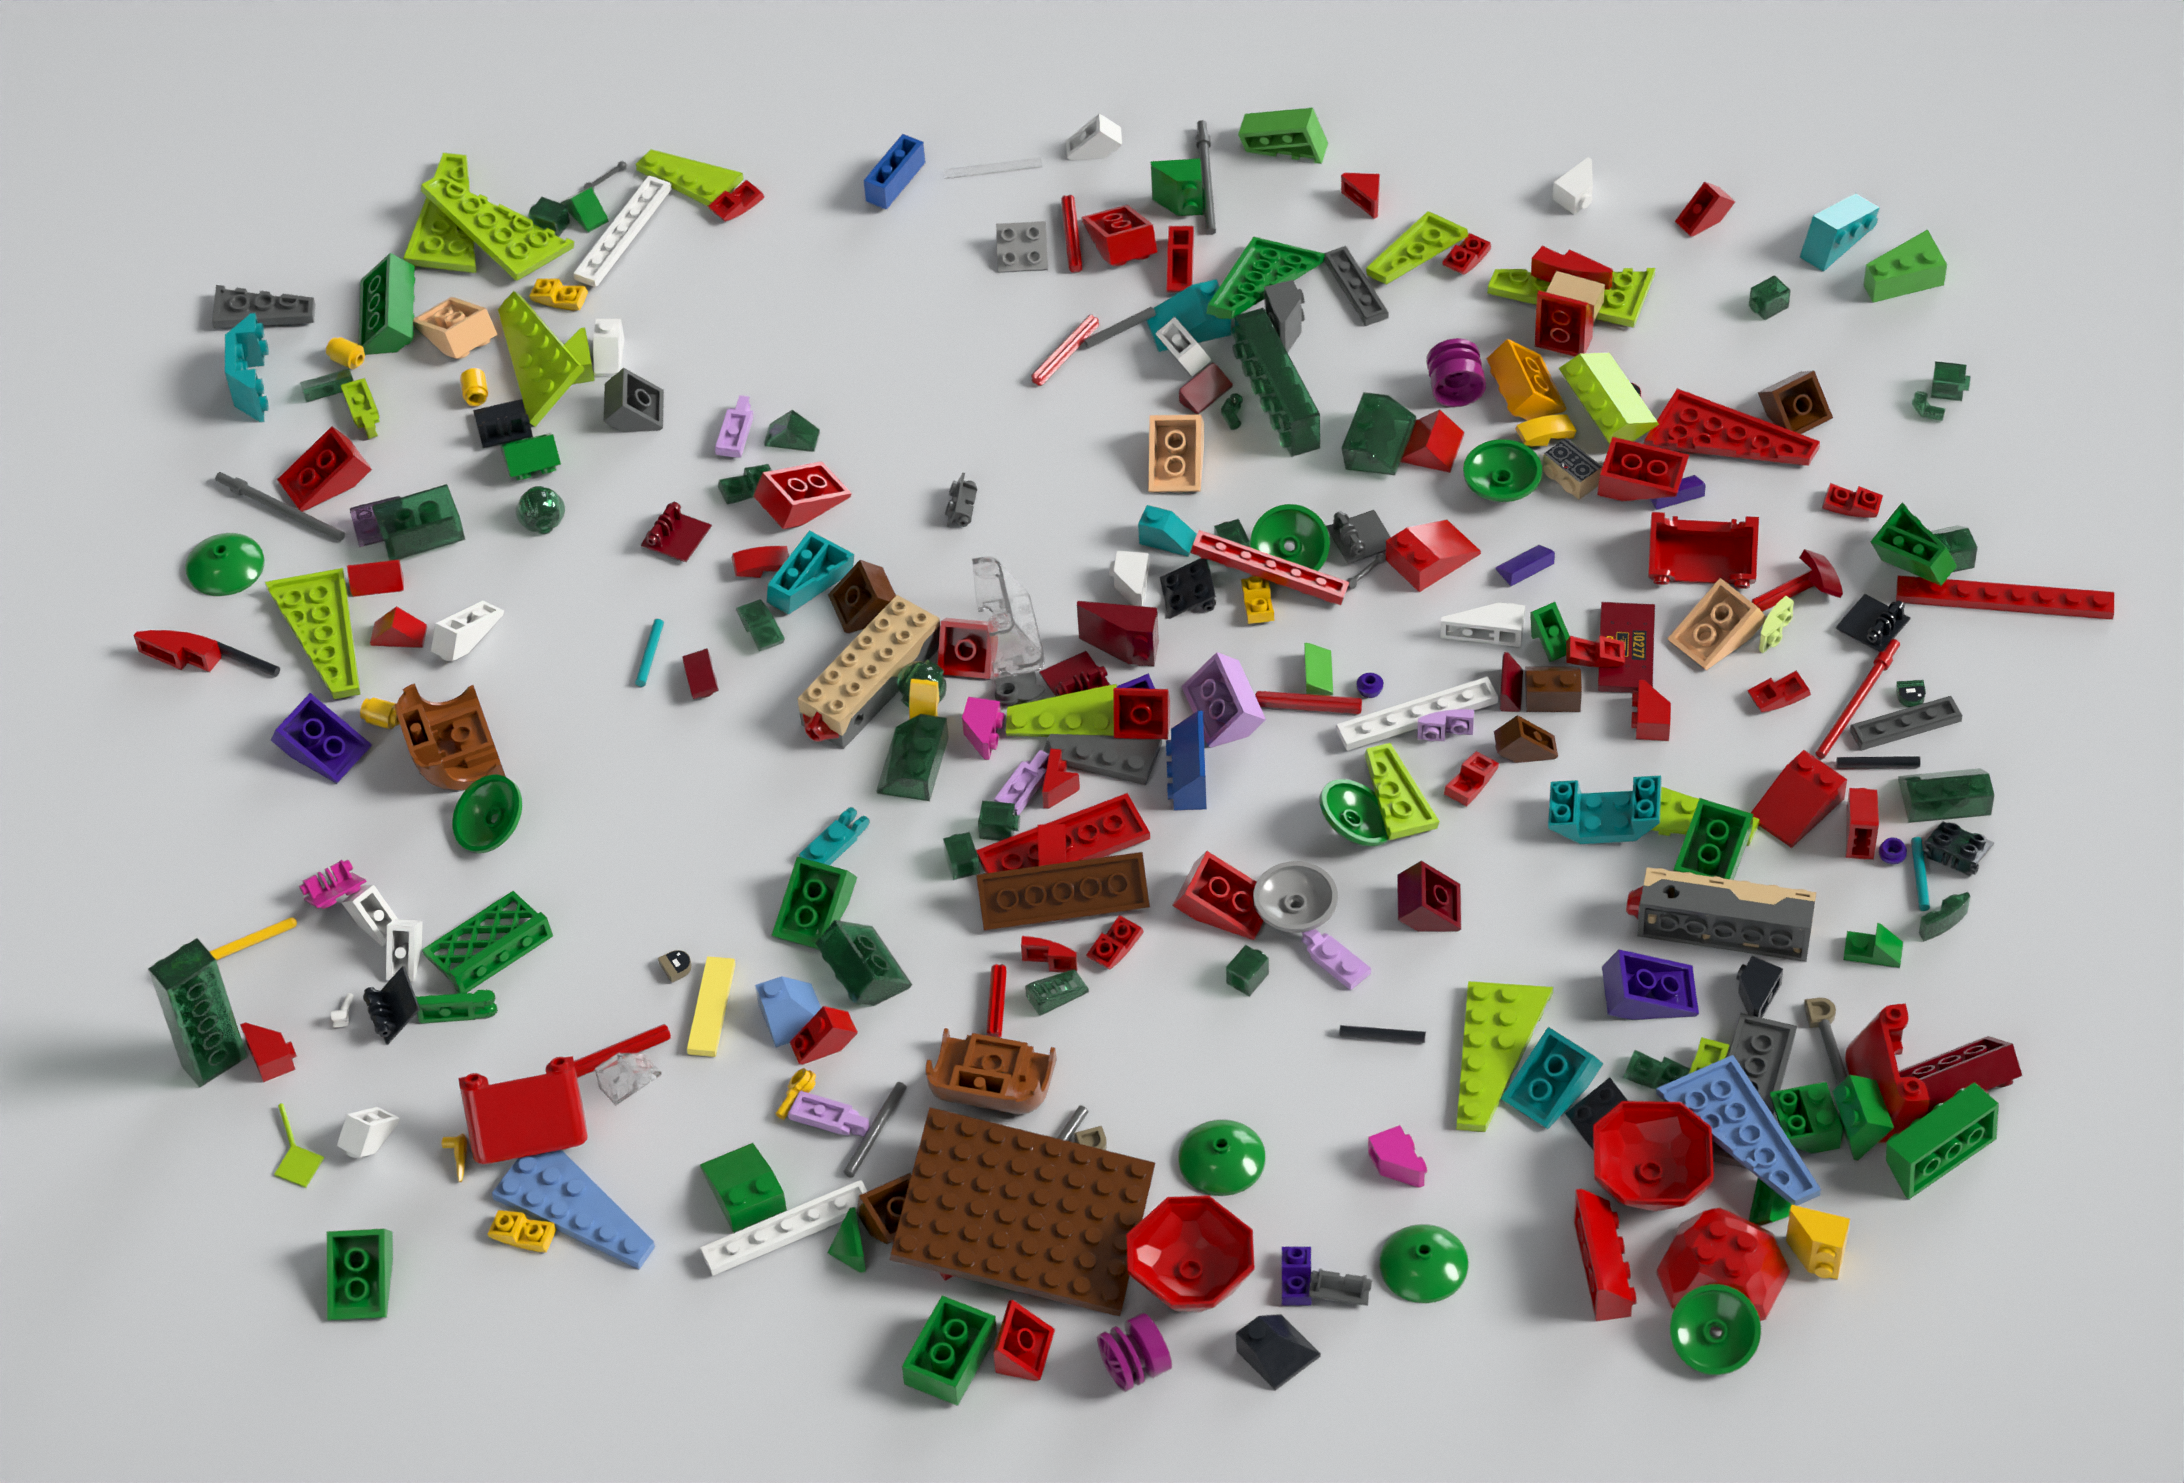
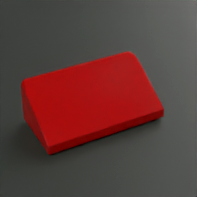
(375, 578)

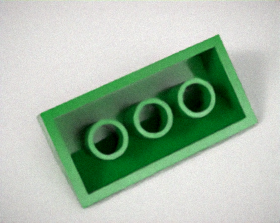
(387, 306)
(1942, 1139)

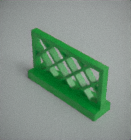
(496, 953)

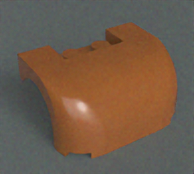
(448, 738)
(991, 1073)

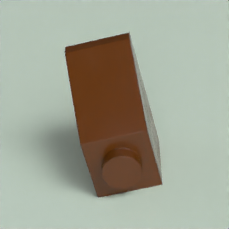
(1524, 741)

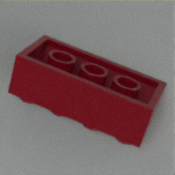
(1984, 1061)

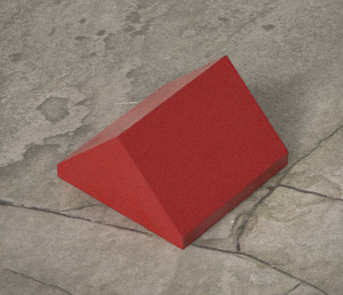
(1434, 442)
(1022, 1343)

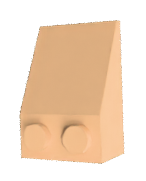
(456, 327)
(1175, 453)
(1717, 625)

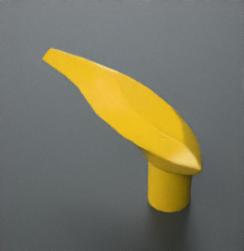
(460, 1150)

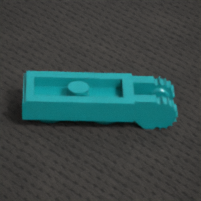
(836, 838)

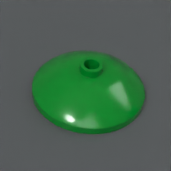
(1502, 470)
(1292, 525)
(224, 564)
(1353, 812)
(487, 813)
(1221, 1169)
(1423, 1276)
(1720, 1308)

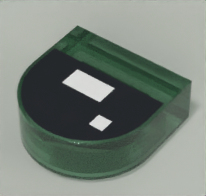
(1911, 692)

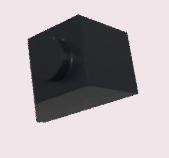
(1758, 985)

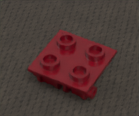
(676, 533)
(1074, 675)

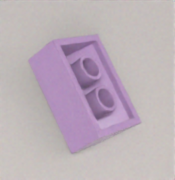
(1225, 699)

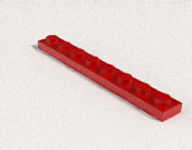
(2006, 597)

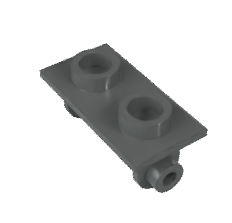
(961, 493)
(1334, 1287)

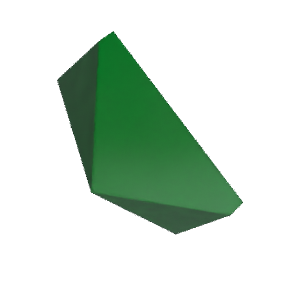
(1767, 1205)
(847, 1243)

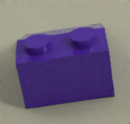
(320, 739)
(1648, 987)

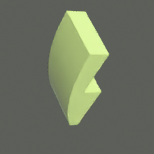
(1777, 619)

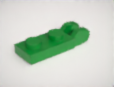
(456, 1007)

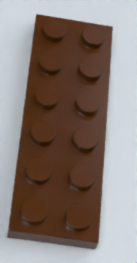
(1062, 891)

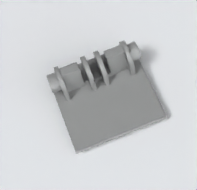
(1021, 246)

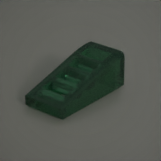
(1052, 1001)

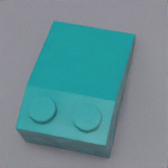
(1191, 311)
(1551, 1078)

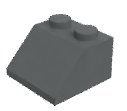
(1284, 310)
(633, 403)

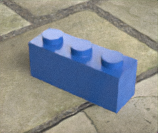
(894, 171)

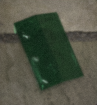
(1377, 435)
(418, 522)
(914, 758)
(1947, 795)
(862, 962)

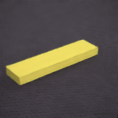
(711, 1006)

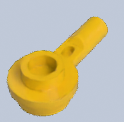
(800, 1081)

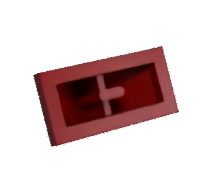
(1362, 190)
(398, 630)

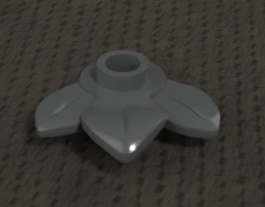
(1017, 688)

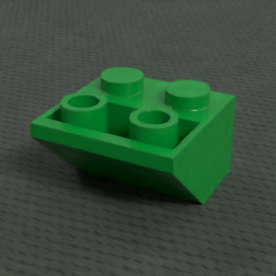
(1808, 1117)

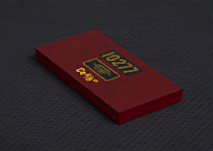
(1634, 626)

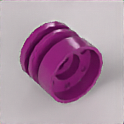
(1456, 372)
(1136, 1351)

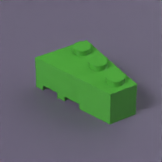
(1284, 132)
(1906, 269)

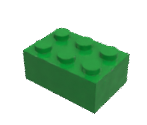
(1714, 840)
(949, 1350)

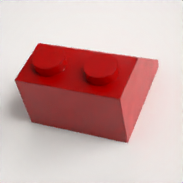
(964, 648)
(1141, 713)

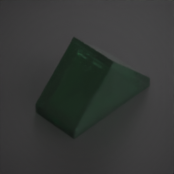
(792, 432)

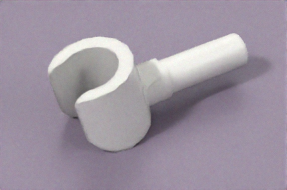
(341, 1017)

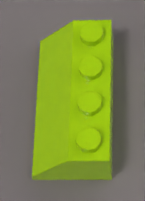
(1608, 396)

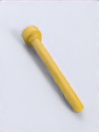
(254, 938)

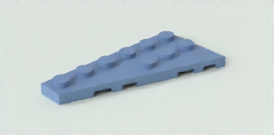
(1744, 1126)
(559, 1192)

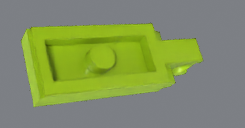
(361, 406)

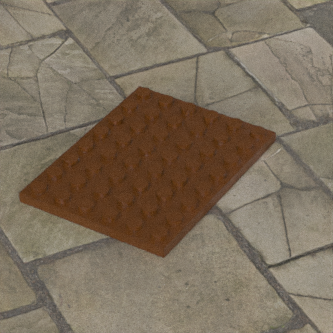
(1022, 1211)

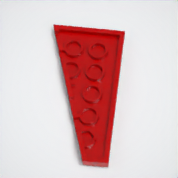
(1713, 429)

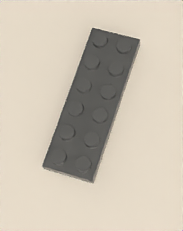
(1763, 1053)

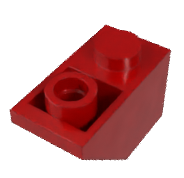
(1652, 713)
(823, 1035)

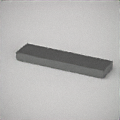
(1356, 286)
(1906, 723)

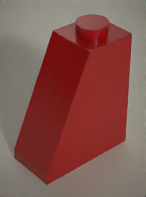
(1862, 823)

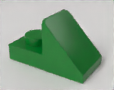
(1550, 629)
(1876, 949)

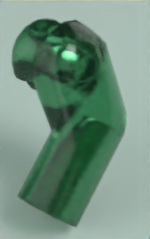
(1230, 409)
(1925, 409)

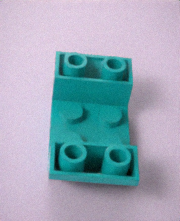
(244, 350)
(1605, 815)

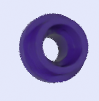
(1370, 685)
(1893, 845)

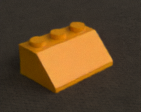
(1524, 381)

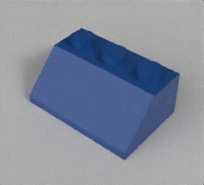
(1187, 764)

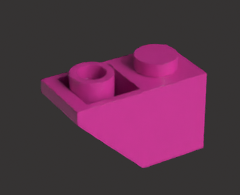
(981, 723)
(1395, 1157)

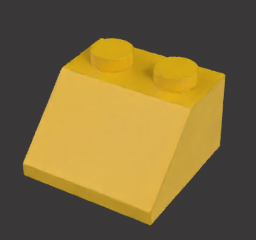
(1818, 1240)

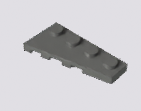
(237, 304)
(1108, 756)

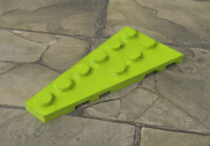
(499, 231)
(436, 238)
(1620, 304)
(539, 358)
(321, 621)
(1496, 1035)

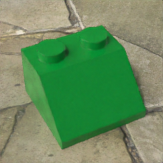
(1178, 186)
(530, 456)
(1861, 1113)

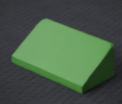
(1318, 670)

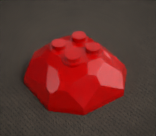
(1653, 1154)
(1727, 1252)
(1190, 1253)

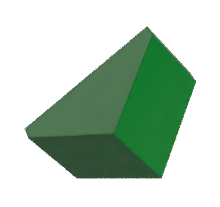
(586, 209)

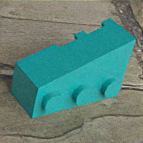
(1837, 230)
(808, 572)

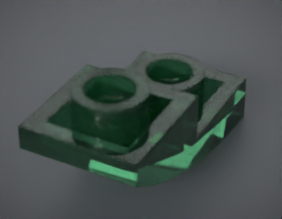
(742, 487)
(761, 624)
(1952, 911)
(1651, 1072)

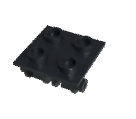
(502, 423)
(1188, 588)
(1874, 622)
(1962, 845)
(392, 1005)
(1595, 1107)

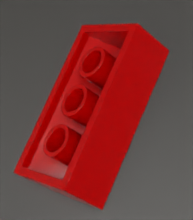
(1602, 1257)

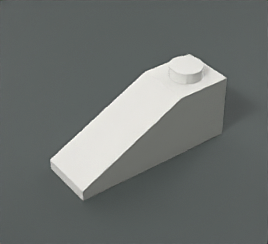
(1487, 624)
(462, 631)

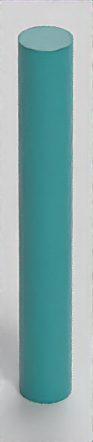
(649, 652)
(1920, 874)

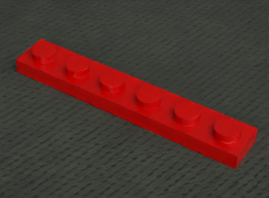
(1269, 567)

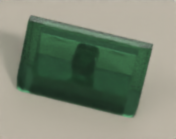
(325, 385)

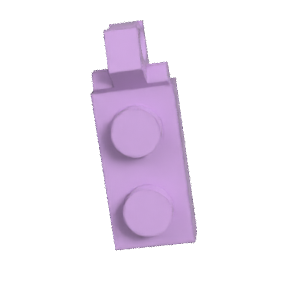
(735, 429)
(1024, 782)
(1335, 958)
(827, 1115)

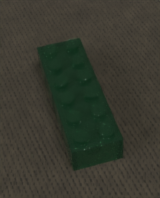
(1276, 382)
(198, 1012)

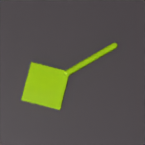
(298, 1164)

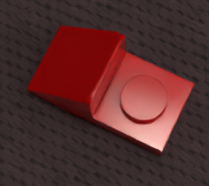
(1058, 783)

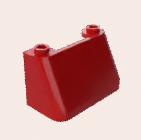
(1703, 551)
(1873, 1057)
(524, 1113)

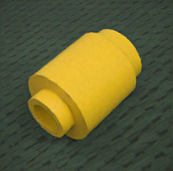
(345, 352)
(474, 386)
(379, 713)

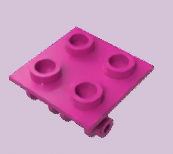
(345, 883)

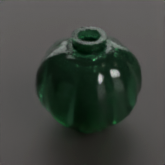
(540, 510)
(921, 671)

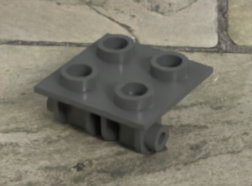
(1359, 535)

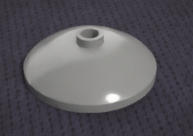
(1292, 886)

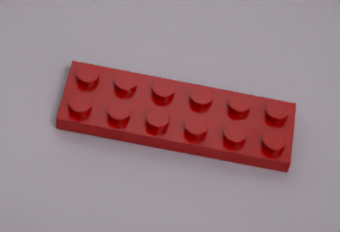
(1089, 835)

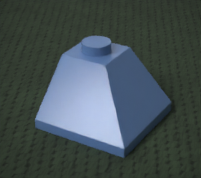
(786, 1007)

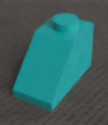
(1165, 531)

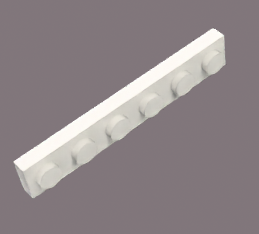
(622, 231)
(1405, 716)
(781, 1229)

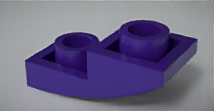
(1296, 1275)

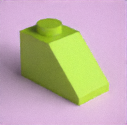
(579, 349)

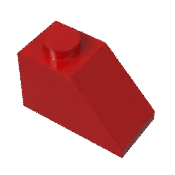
(1704, 209)
(269, 1051)

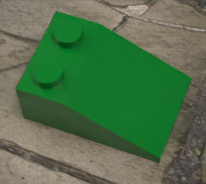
(813, 901)
(744, 1187)
(358, 1273)

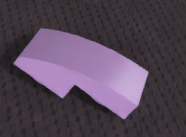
(1437, 724)

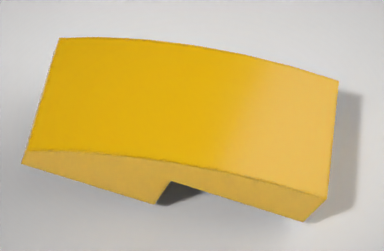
(554, 294)
(1541, 429)
(1257, 600)
(923, 698)
(518, 1231)

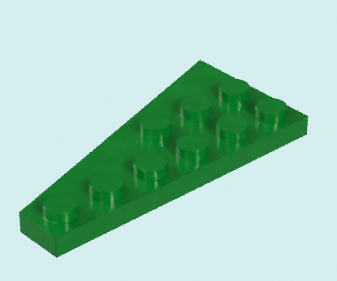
(1260, 266)

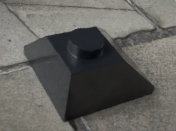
(1275, 1349)

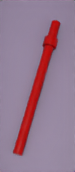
(1881, 663)

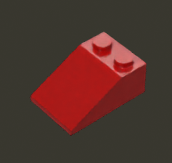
(1121, 235)
(1563, 324)
(324, 470)
(1640, 471)
(799, 493)
(1429, 552)
(1800, 798)
(1220, 897)

